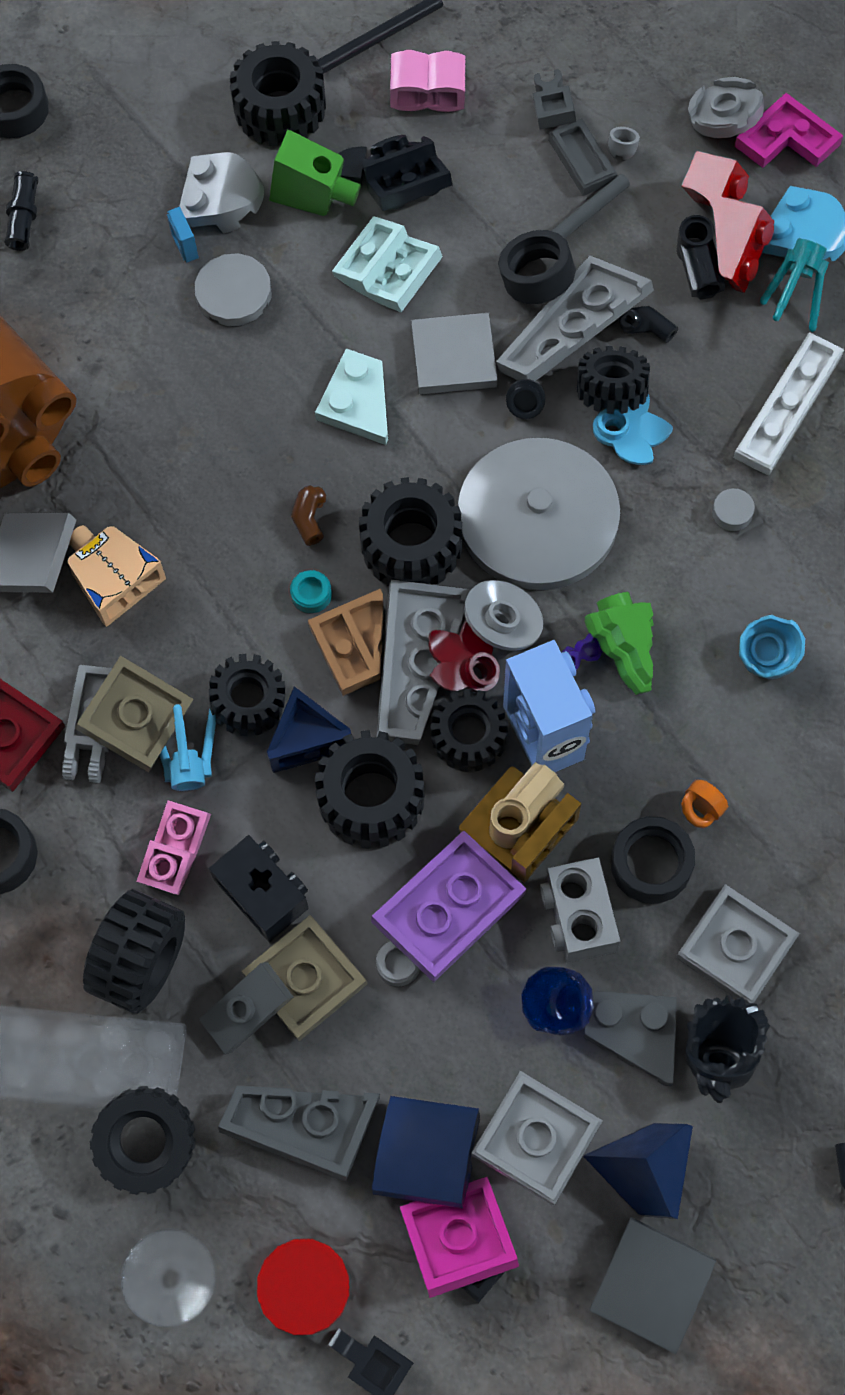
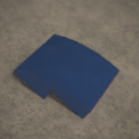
(426, 1151)

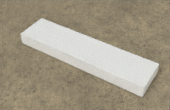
(788, 404)

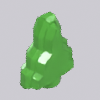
(626, 637)

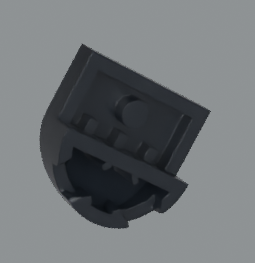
(404, 171)

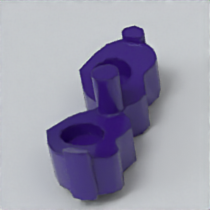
(586, 649)

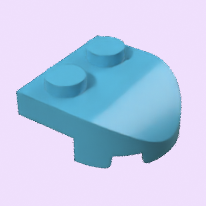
(811, 217)

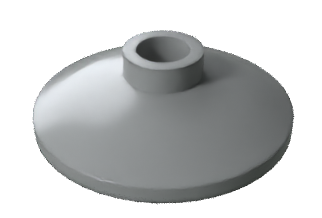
(503, 615)

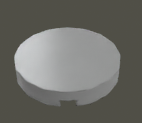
(726, 107)
(233, 289)

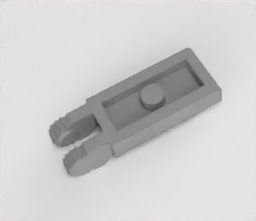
(86, 686)

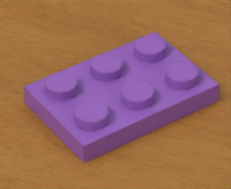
(448, 906)

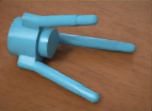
(187, 769)

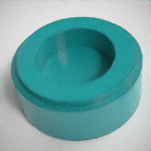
(311, 591)

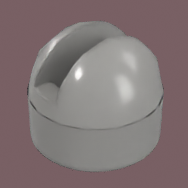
(623, 142)

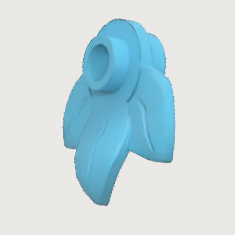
(636, 433)

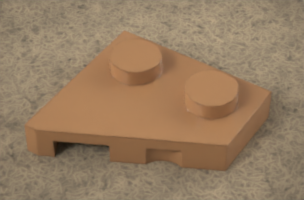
(352, 641)

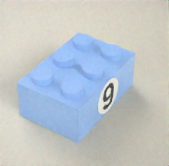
(548, 706)

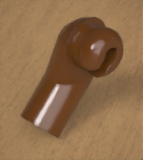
(303, 513)

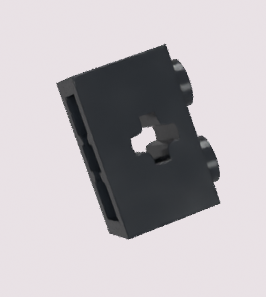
(269, 910)

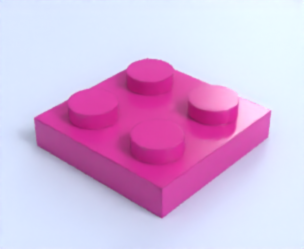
(460, 1243)

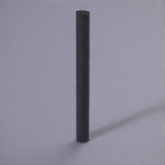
(378, 34)

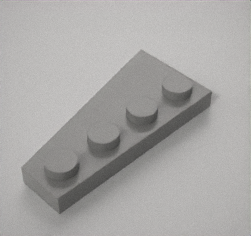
(569, 321)
(407, 662)

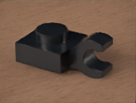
(376, 1367)

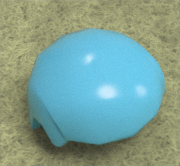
(771, 647)

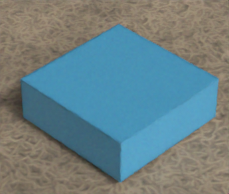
(182, 234)

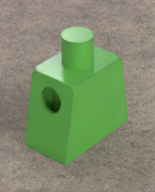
(309, 176)

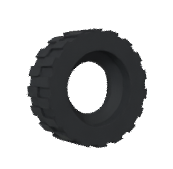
(135, 1175)

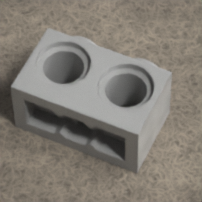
(590, 909)

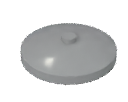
(539, 513)

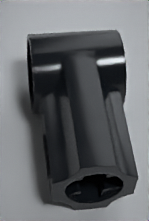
(699, 258)

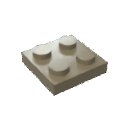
(133, 713)
(313, 973)

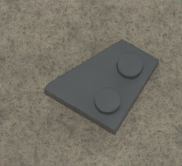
(636, 1030)

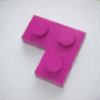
(789, 125)

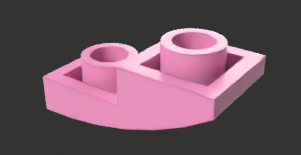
(174, 848)

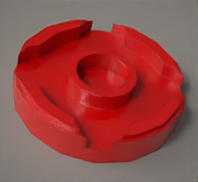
(303, 1287)

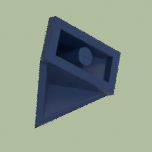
(304, 733)
(647, 1168)

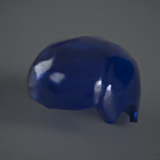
(557, 1001)

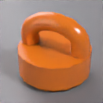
(706, 800)

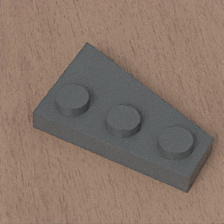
(301, 1126)

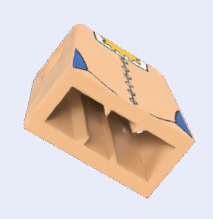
(112, 570)

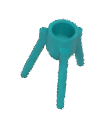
(801, 261)

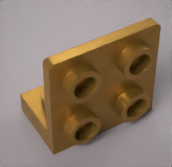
(532, 846)

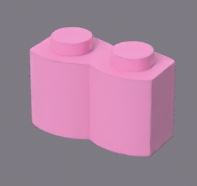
(427, 81)

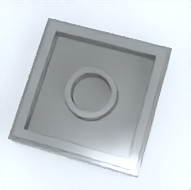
(454, 353)
(33, 550)
(737, 945)
(536, 1138)

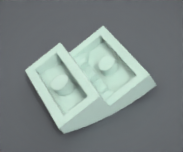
(387, 264)

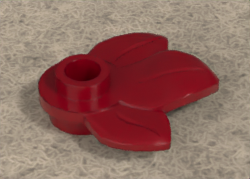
(457, 658)

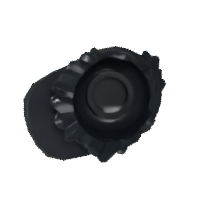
(725, 1044)

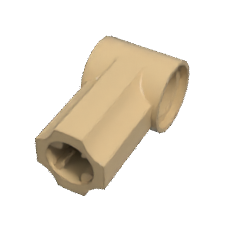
(524, 803)

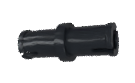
(21, 210)

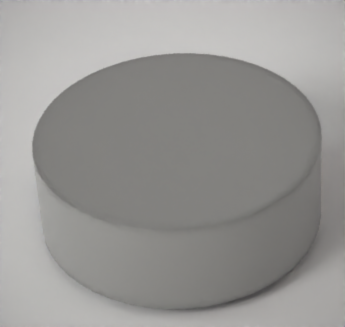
(733, 509)
(395, 966)

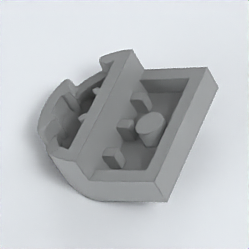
(220, 191)

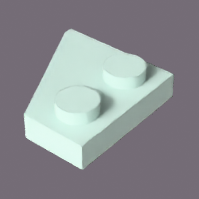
(356, 398)

